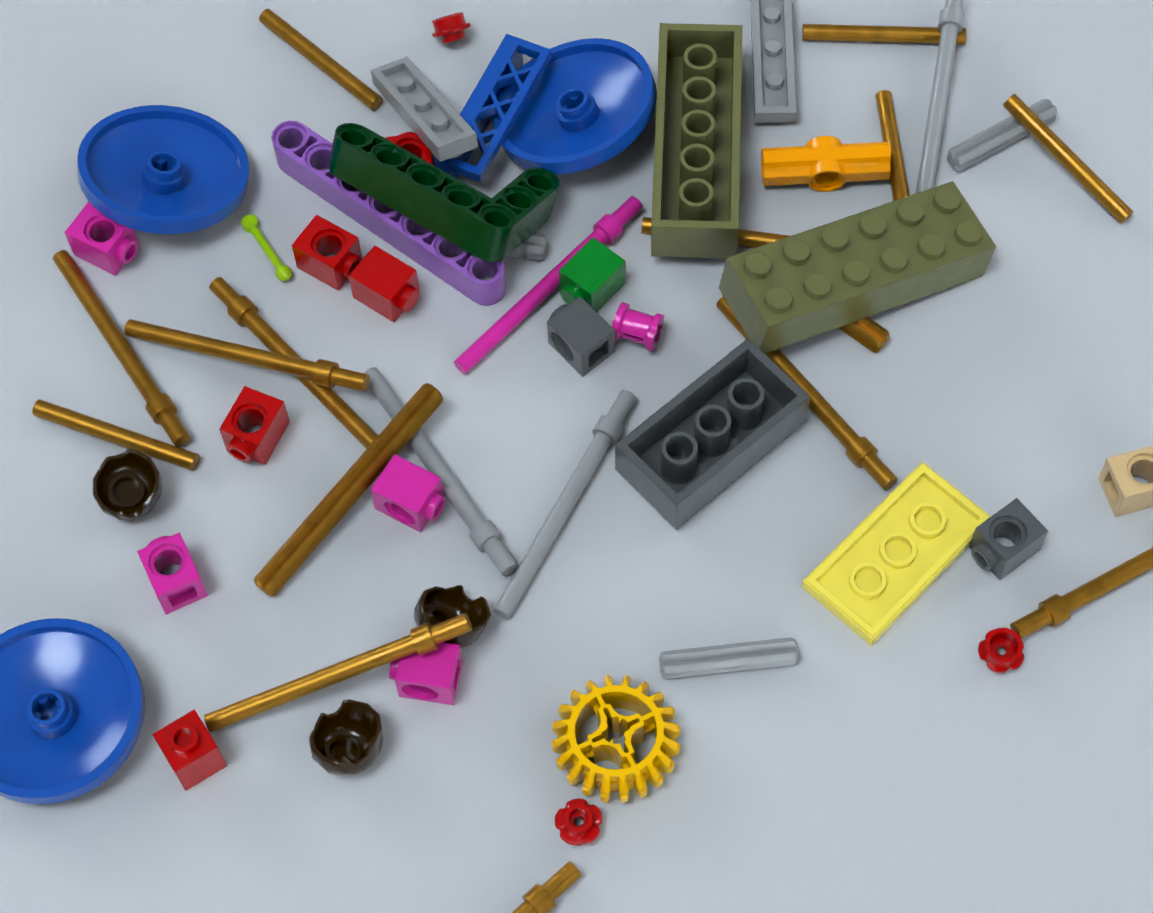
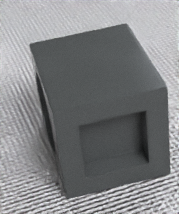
(580, 335)
(1013, 523)

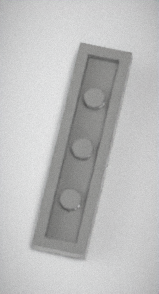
(773, 61)
(424, 109)

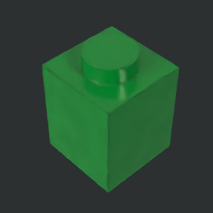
(593, 275)

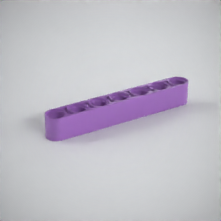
(427, 250)

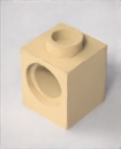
(1120, 487)

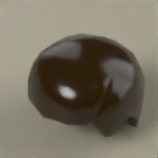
(127, 485)
(443, 604)
(347, 738)

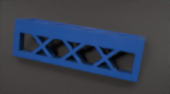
(484, 103)

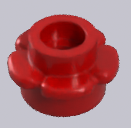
(450, 27)
(1005, 639)
(580, 834)

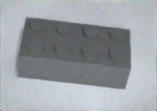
(711, 433)

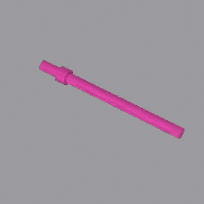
(605, 231)

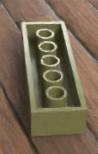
(697, 141)
(856, 267)

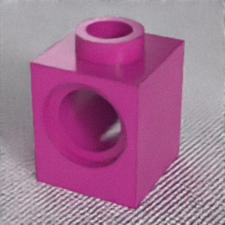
(86, 239)
(408, 493)
(180, 587)
(430, 676)

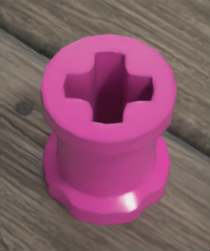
(638, 326)

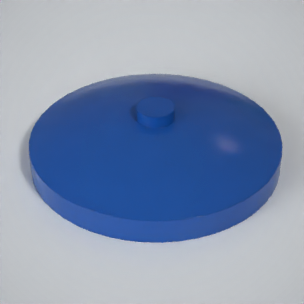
(583, 107)
(162, 169)
(65, 710)

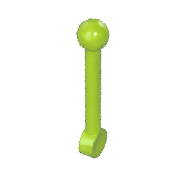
(250, 225)

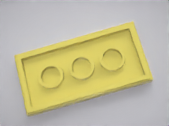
(895, 553)

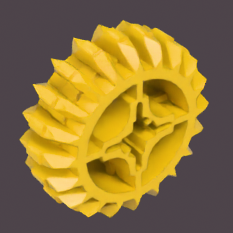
(649, 718)

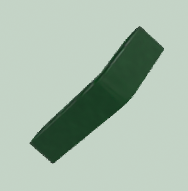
(439, 201)

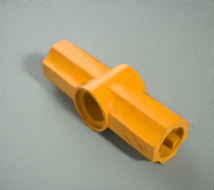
(825, 163)

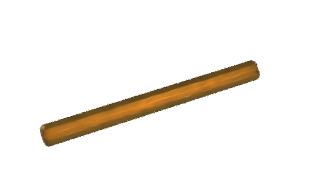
(348, 490)

